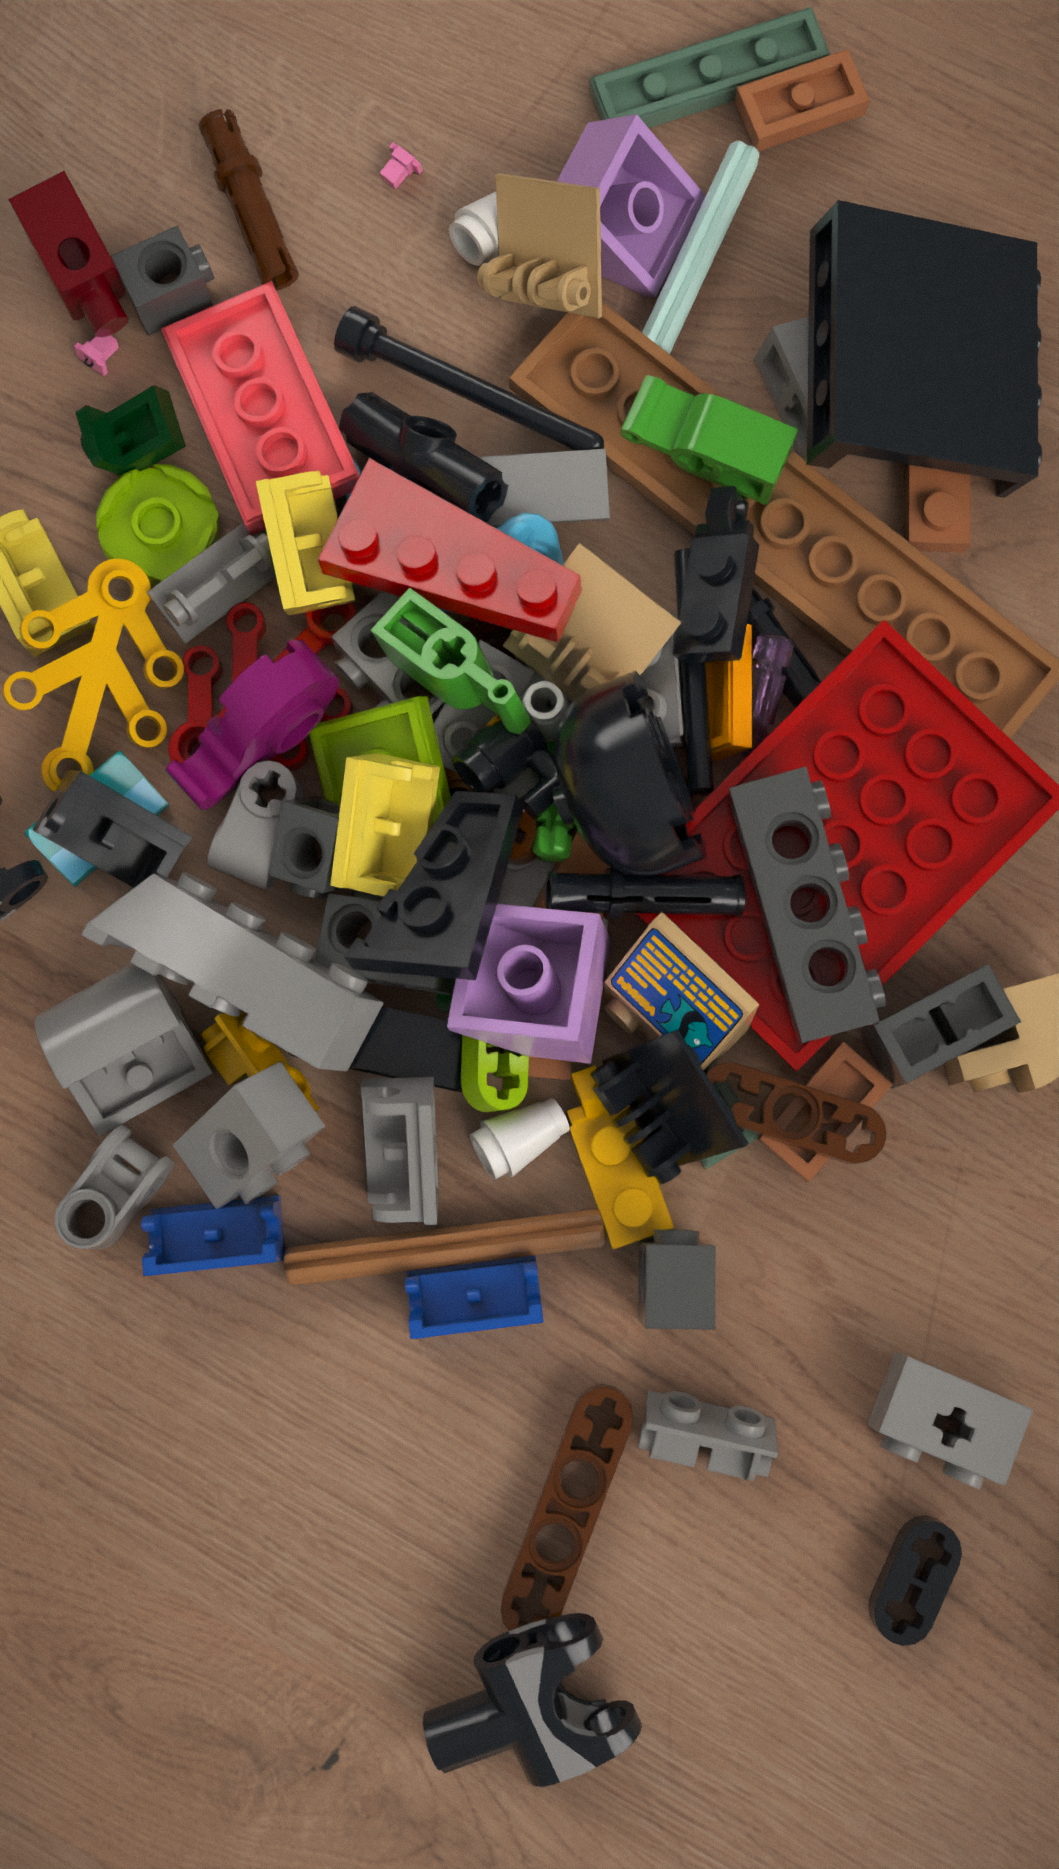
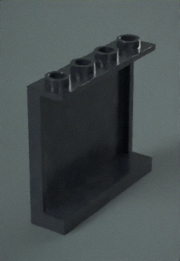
(923, 345)

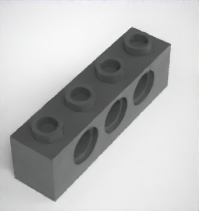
(758, 812)

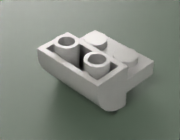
(121, 1046)

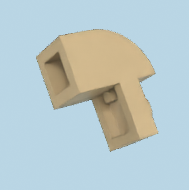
(1026, 1049)

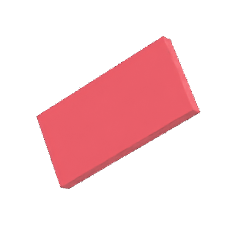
(258, 398)

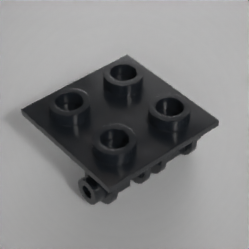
(672, 1103)

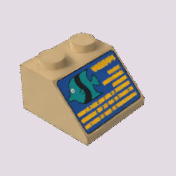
(674, 986)

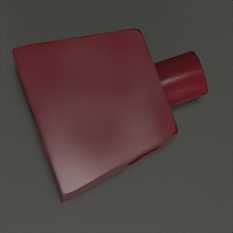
(72, 253)

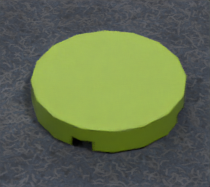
(157, 520)

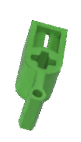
(711, 437)
(446, 660)

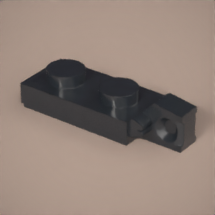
(718, 582)

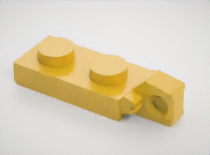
(622, 1191)

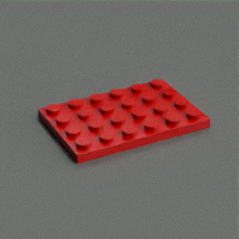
(916, 798)

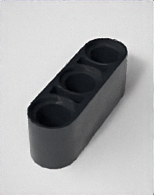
(411, 1046)

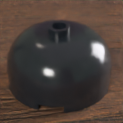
(624, 781)

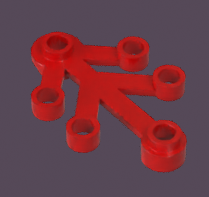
(243, 655)

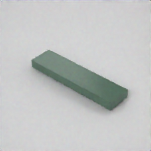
(707, 71)

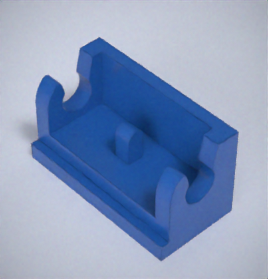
(213, 1238)
(473, 1297)

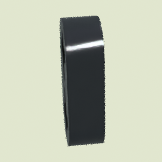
(929, 1586)

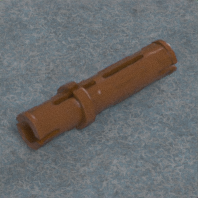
(238, 177)

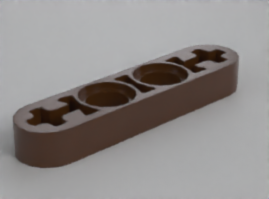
(574, 1512)

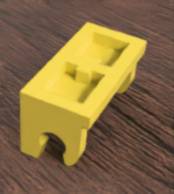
(298, 522)
(32, 579)
(382, 821)

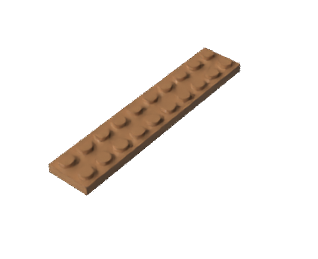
(816, 543)

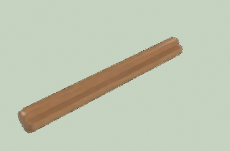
(444, 1247)

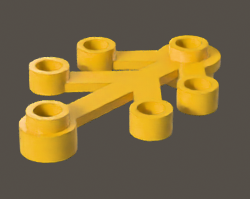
(97, 663)

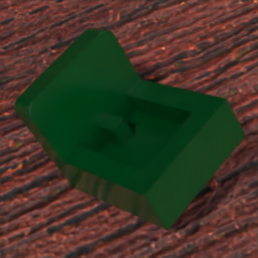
(131, 434)

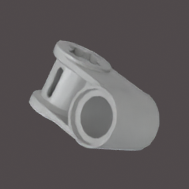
(249, 830)
(114, 1188)

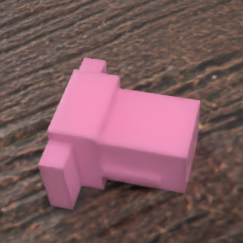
(399, 166)
(97, 352)

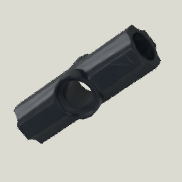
(424, 454)

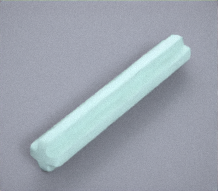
(701, 245)

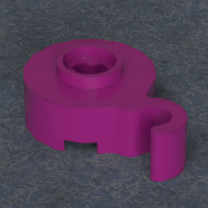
(266, 715)

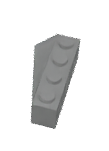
(241, 968)

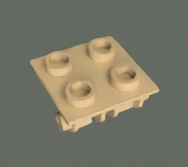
(546, 246)
(607, 635)

